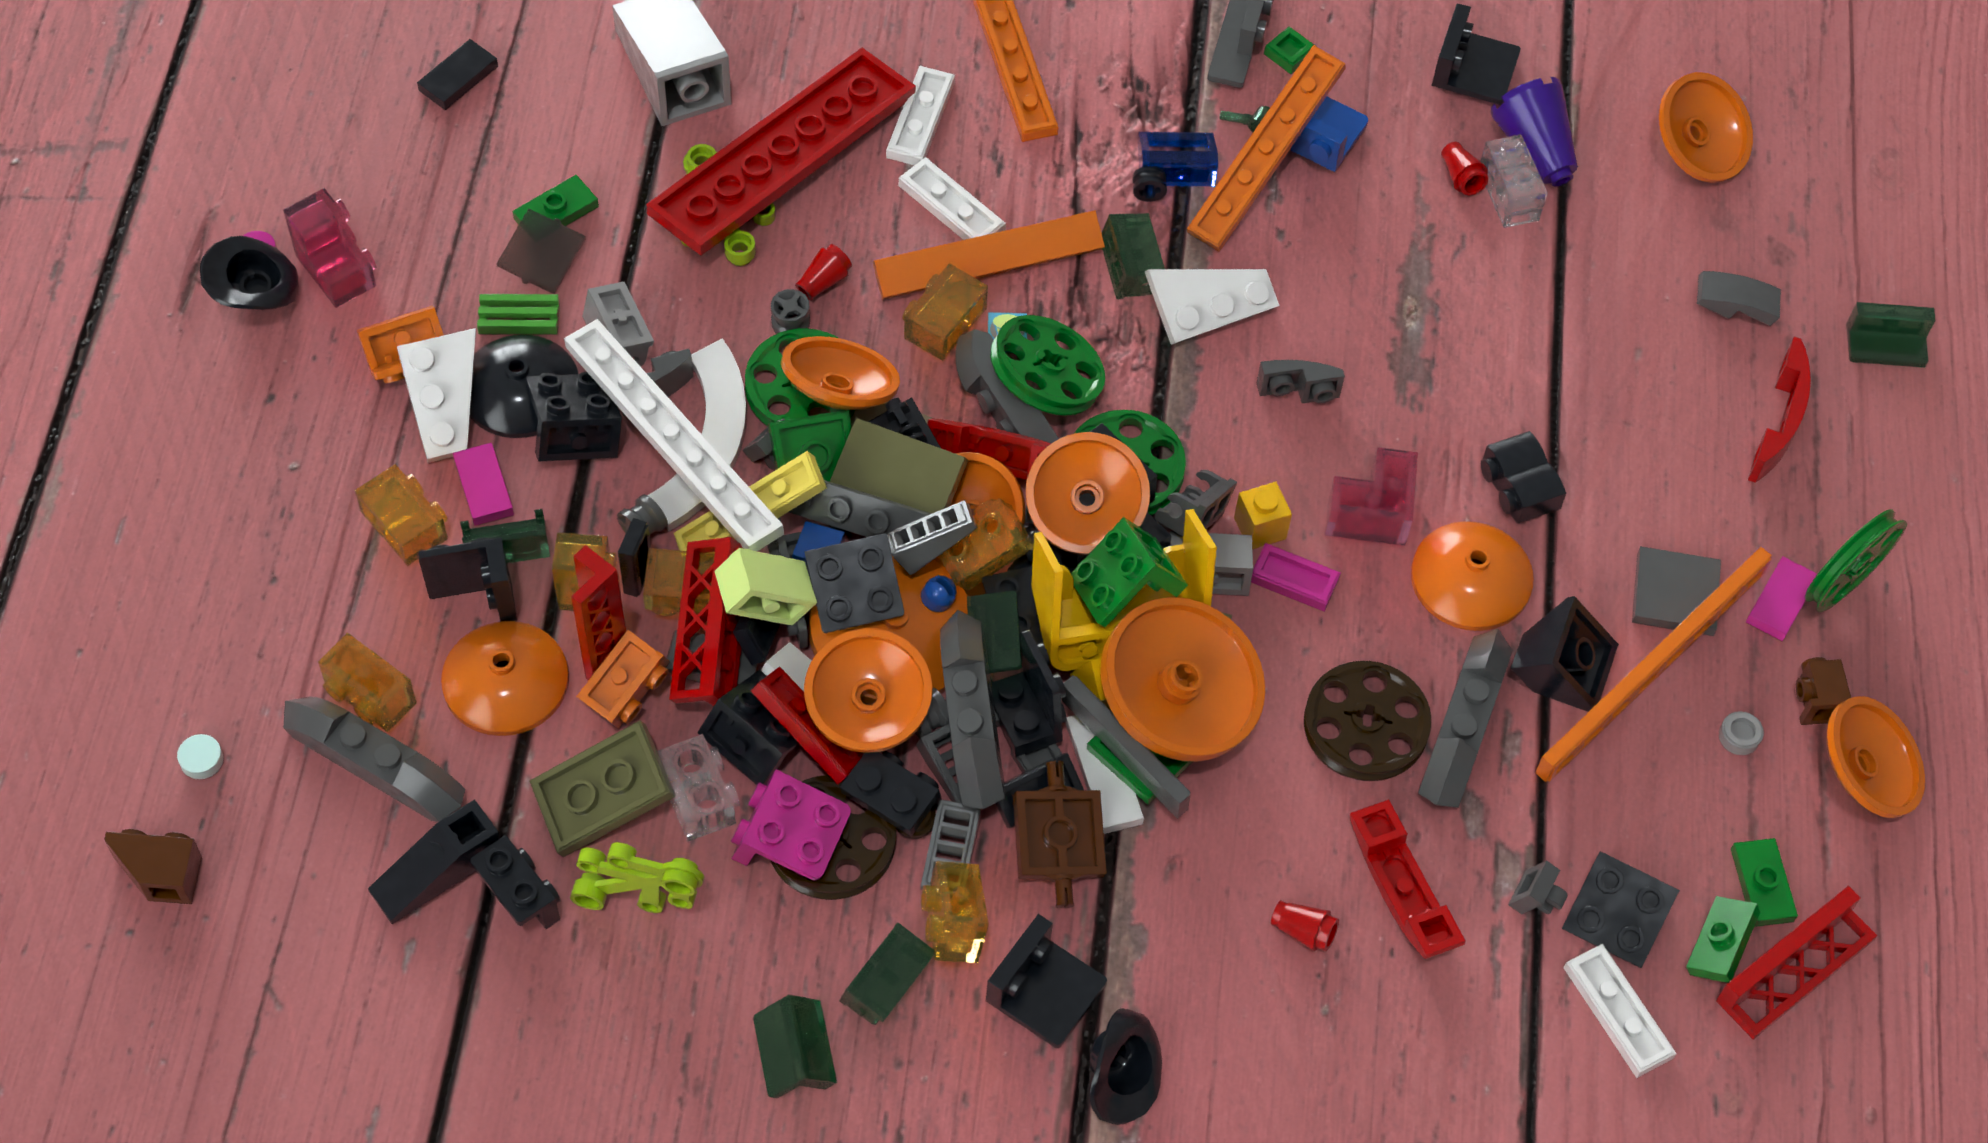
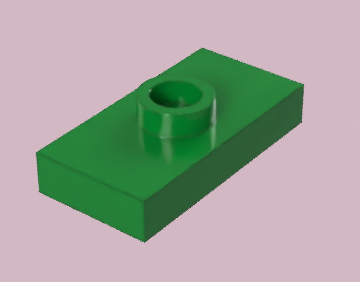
(564, 202)
(1764, 880)
(1723, 939)

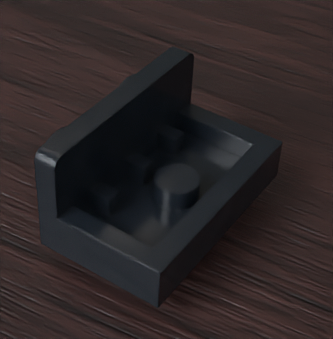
(892, 791)
(515, 884)

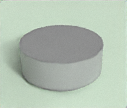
(1741, 733)

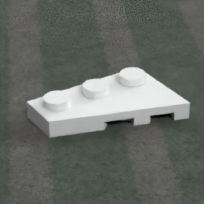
(1208, 298)
(440, 389)

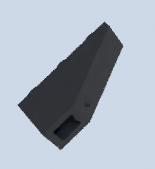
(434, 862)

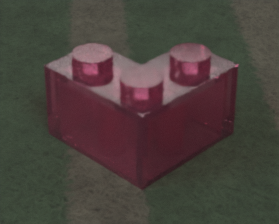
(328, 247)
(1375, 507)

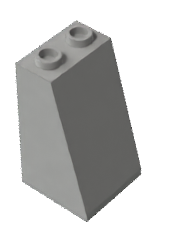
(674, 57)

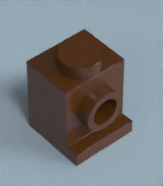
(1821, 689)

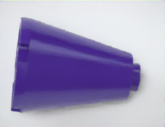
(1542, 119)

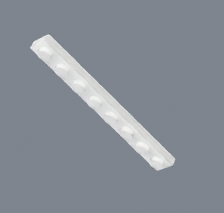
(674, 437)

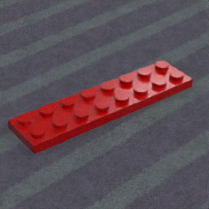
(780, 151)

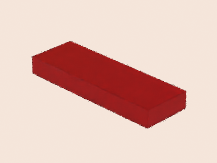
(787, 704)

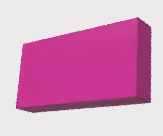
(483, 484)
(1295, 577)
(1781, 599)

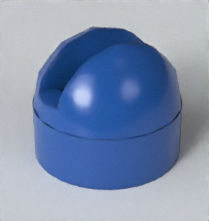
(938, 593)

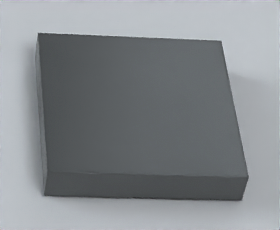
(1672, 587)

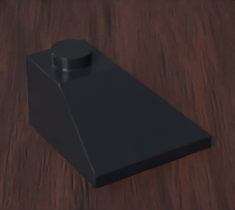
(1566, 656)

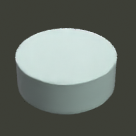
(200, 756)

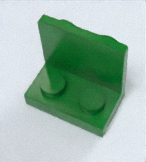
(1121, 568)

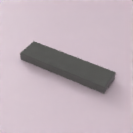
(1125, 747)

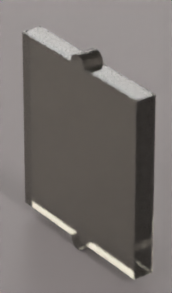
(541, 251)

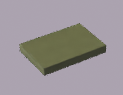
(898, 468)
(602, 788)

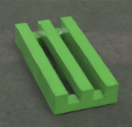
(518, 308)

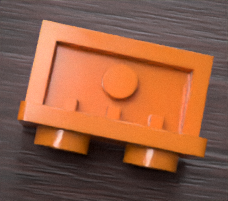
(381, 340)
(624, 680)

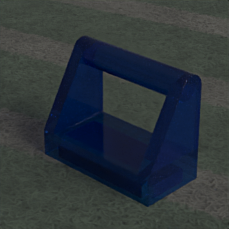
(1181, 167)

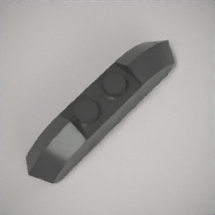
(980, 379)
(971, 711)
(1466, 719)
(373, 756)

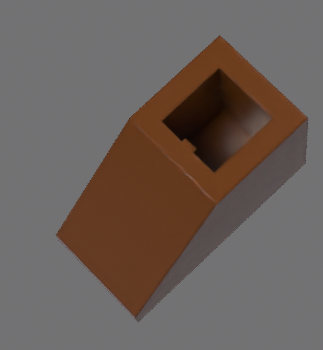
(158, 865)

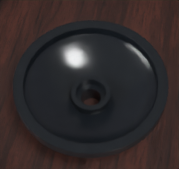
(501, 396)

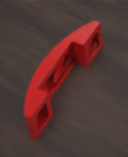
(1796, 380)
(1009, 448)
(1401, 881)

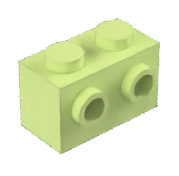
(765, 586)

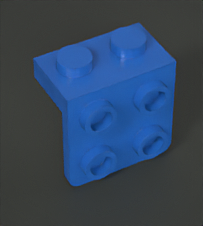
(1330, 134)

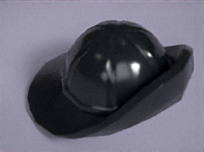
(248, 274)
(1125, 1068)

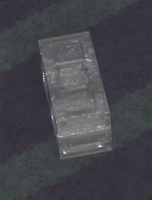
(1513, 181)
(698, 786)

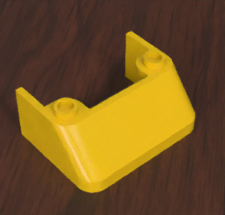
(1067, 624)

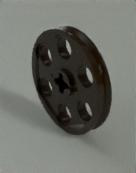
(1385, 720)
(848, 850)

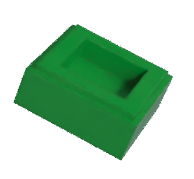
(1288, 49)

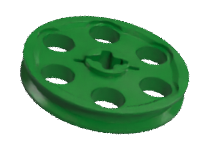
(1047, 365)
(762, 395)
(1153, 434)
(1855, 560)

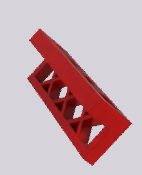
(597, 608)
(721, 650)
(1788, 949)

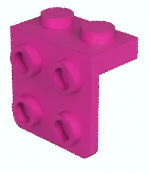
(791, 826)

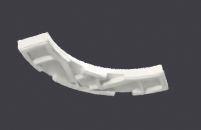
(722, 427)

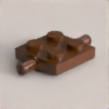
(1059, 834)

